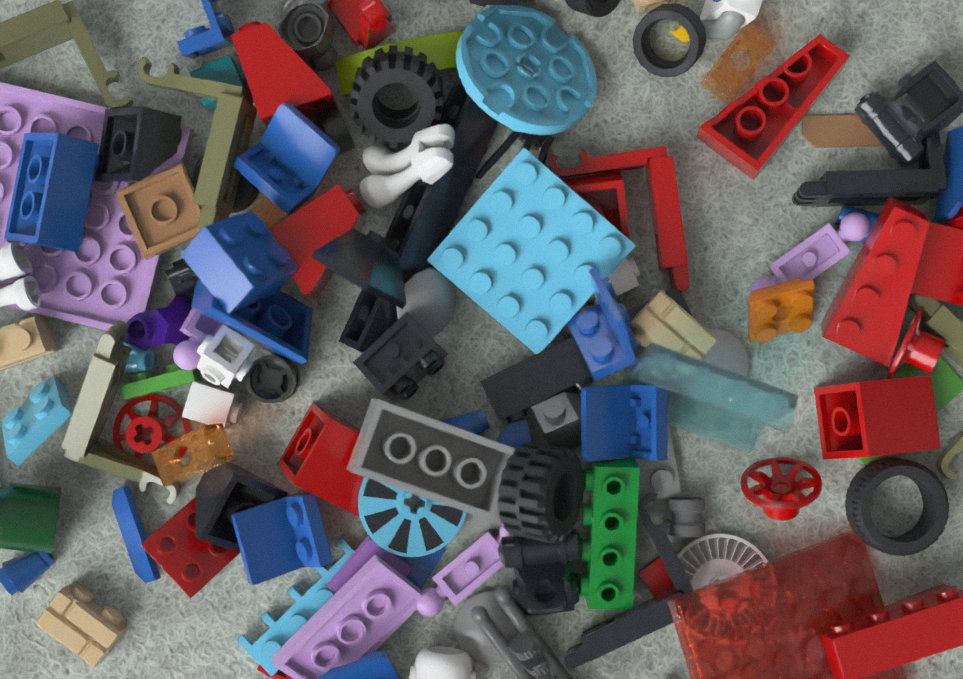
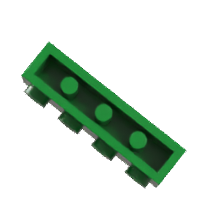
(610, 533)

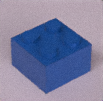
(239, 261)

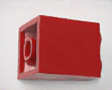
(278, 73)
(313, 227)
(877, 417)
(320, 457)

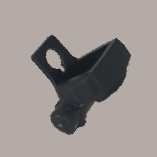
(904, 117)
(543, 572)

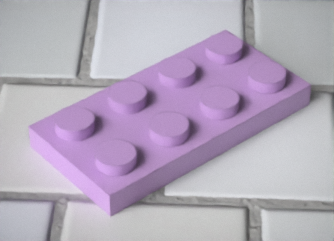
(350, 622)

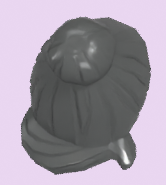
(309, 31)

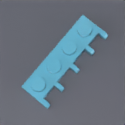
(296, 616)

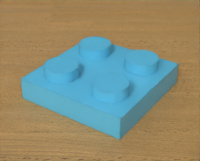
(35, 420)

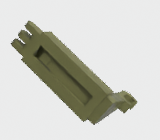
(49, 27)
(226, 141)
(943, 324)
(93, 410)

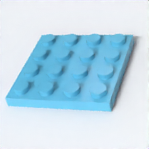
(530, 251)

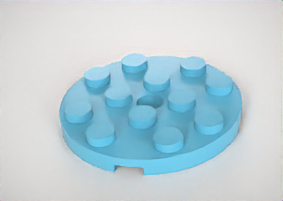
(516, 35)

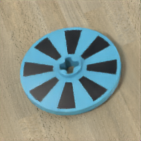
(402, 530)

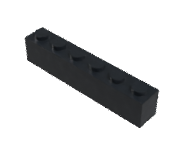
(548, 373)

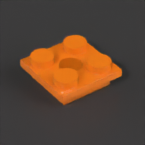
(780, 309)

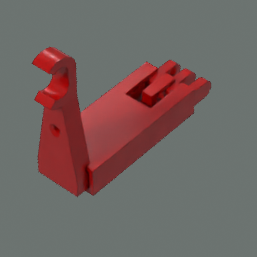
(363, 20)
(662, 198)

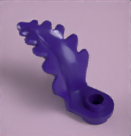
(160, 325)

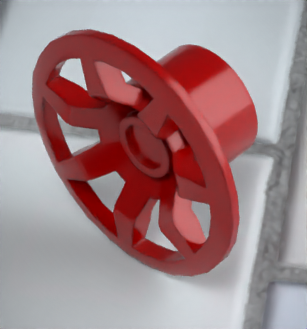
(917, 348)
(148, 432)
(781, 492)

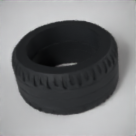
(933, 515)

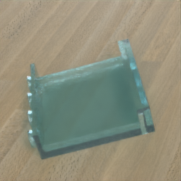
(711, 398)

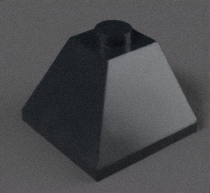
(136, 143)
(366, 264)
(225, 492)

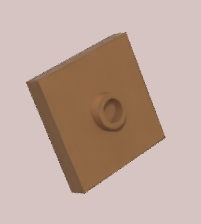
(161, 210)

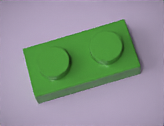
(146, 384)

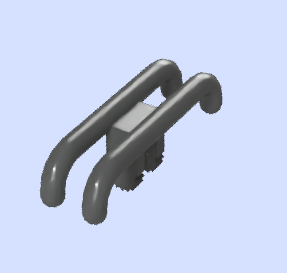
(527, 651)

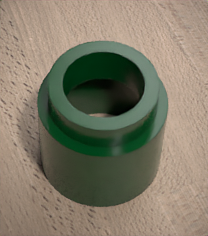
(28, 517)

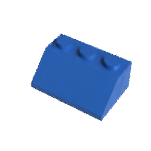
(52, 191)
(275, 322)

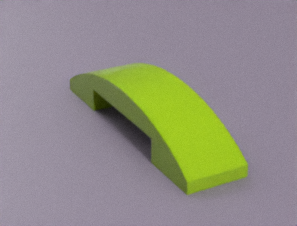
(437, 47)

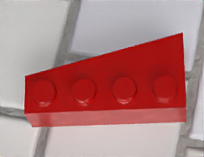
(765, 116)
(877, 288)
(896, 633)

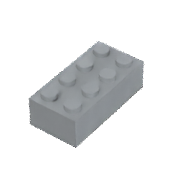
(430, 459)

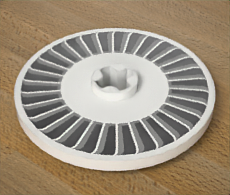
(718, 557)

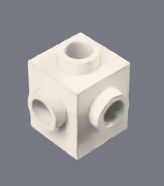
(225, 357)

